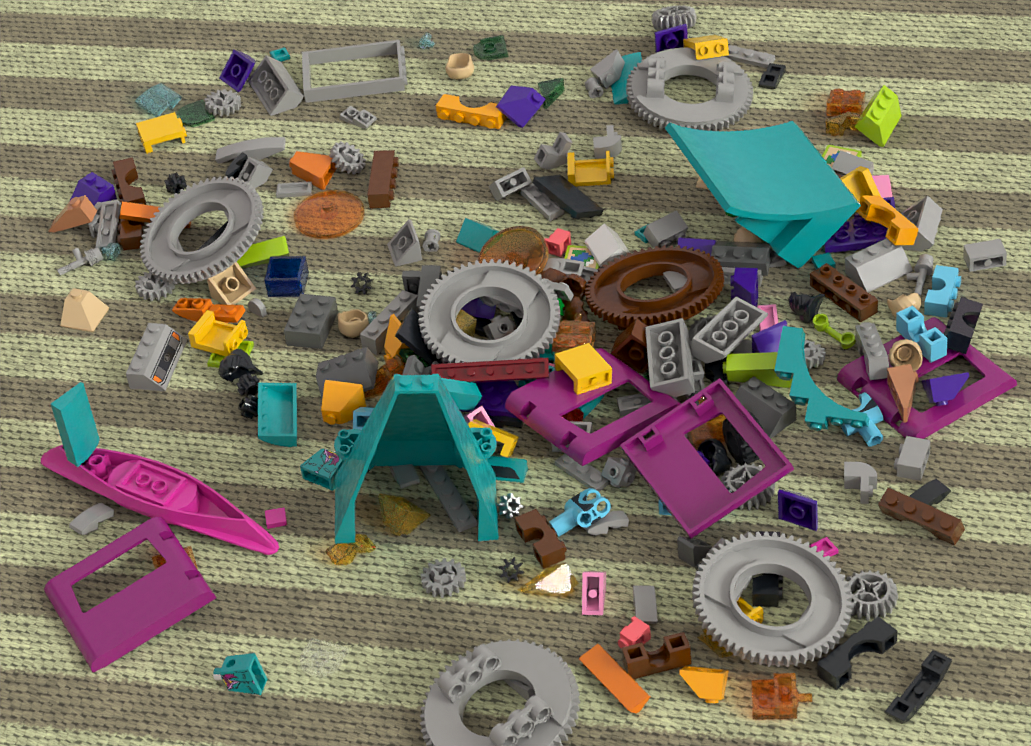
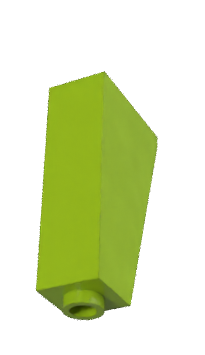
(260, 252)
(760, 365)

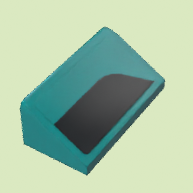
(509, 468)

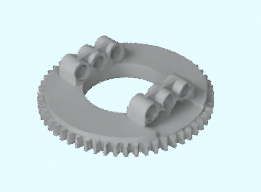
(648, 99)
(161, 247)
(494, 284)
(729, 572)
(540, 723)

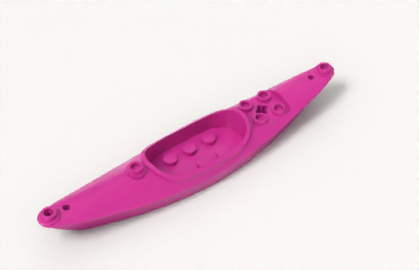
(162, 492)

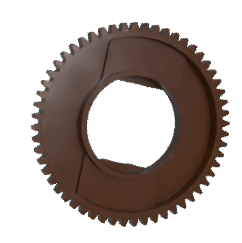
(607, 287)

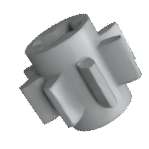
(509, 500)

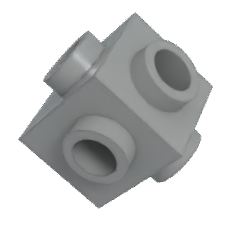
(499, 328)
(619, 471)

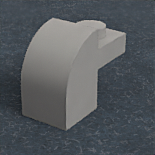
(611, 143)
(556, 155)
(860, 476)

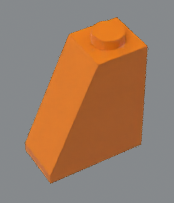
(313, 168)

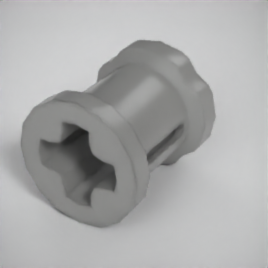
(592, 84)
(433, 242)

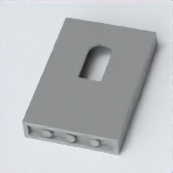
(358, 88)

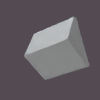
(405, 245)

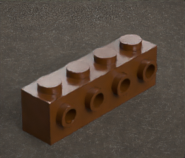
(382, 179)
(844, 292)

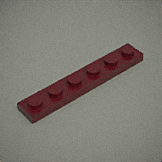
(494, 370)

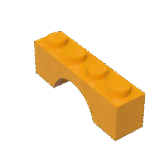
(487, 116)
(899, 230)

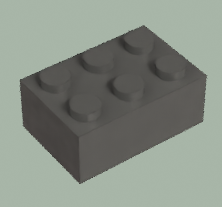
(311, 321)

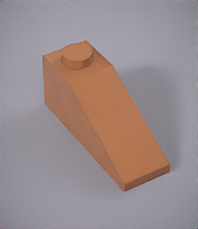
(75, 213)
(903, 387)

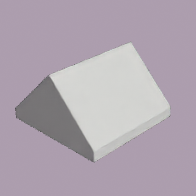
(605, 245)

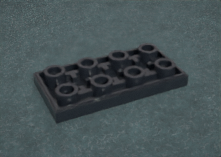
(567, 196)
(410, 335)

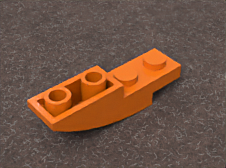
(195, 308)

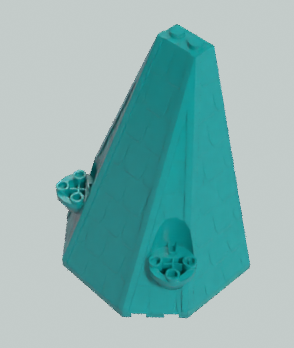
(420, 427)

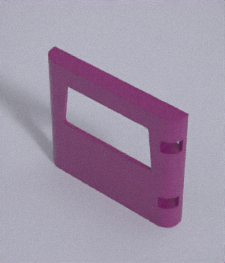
(552, 397)
(930, 421)
(682, 476)
(139, 609)

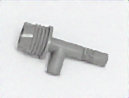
(92, 256)
(922, 268)

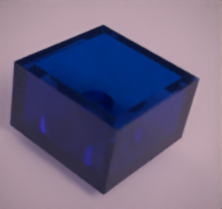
(286, 276)

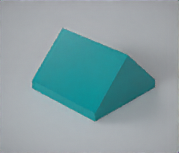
(475, 234)

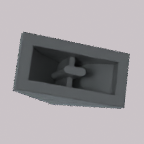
(692, 550)

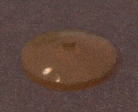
(329, 214)
(517, 245)

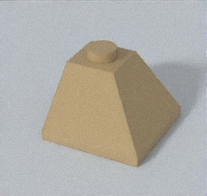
(82, 311)

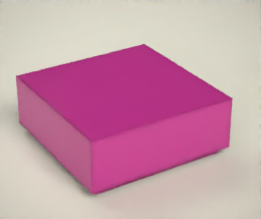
(275, 518)
(825, 545)

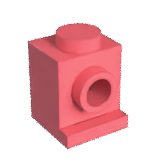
(558, 242)
(634, 633)

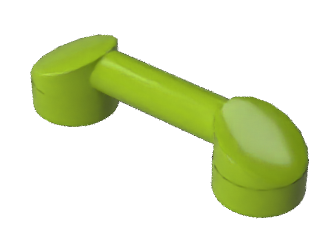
(821, 324)

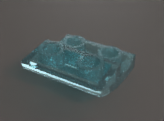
(157, 99)

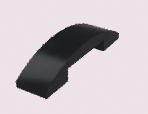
(921, 688)

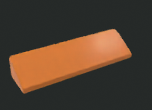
(140, 212)
(615, 679)

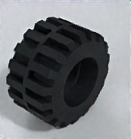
(736, 444)

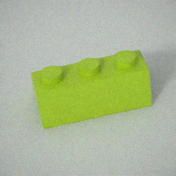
(880, 116)

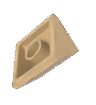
(230, 285)

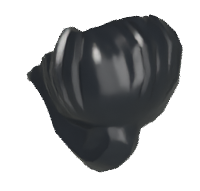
(805, 306)
(236, 365)
(716, 454)

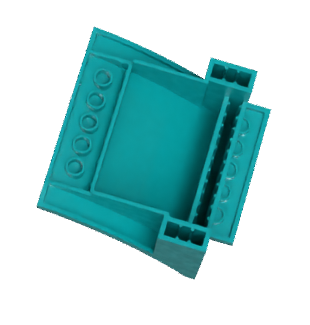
(772, 184)

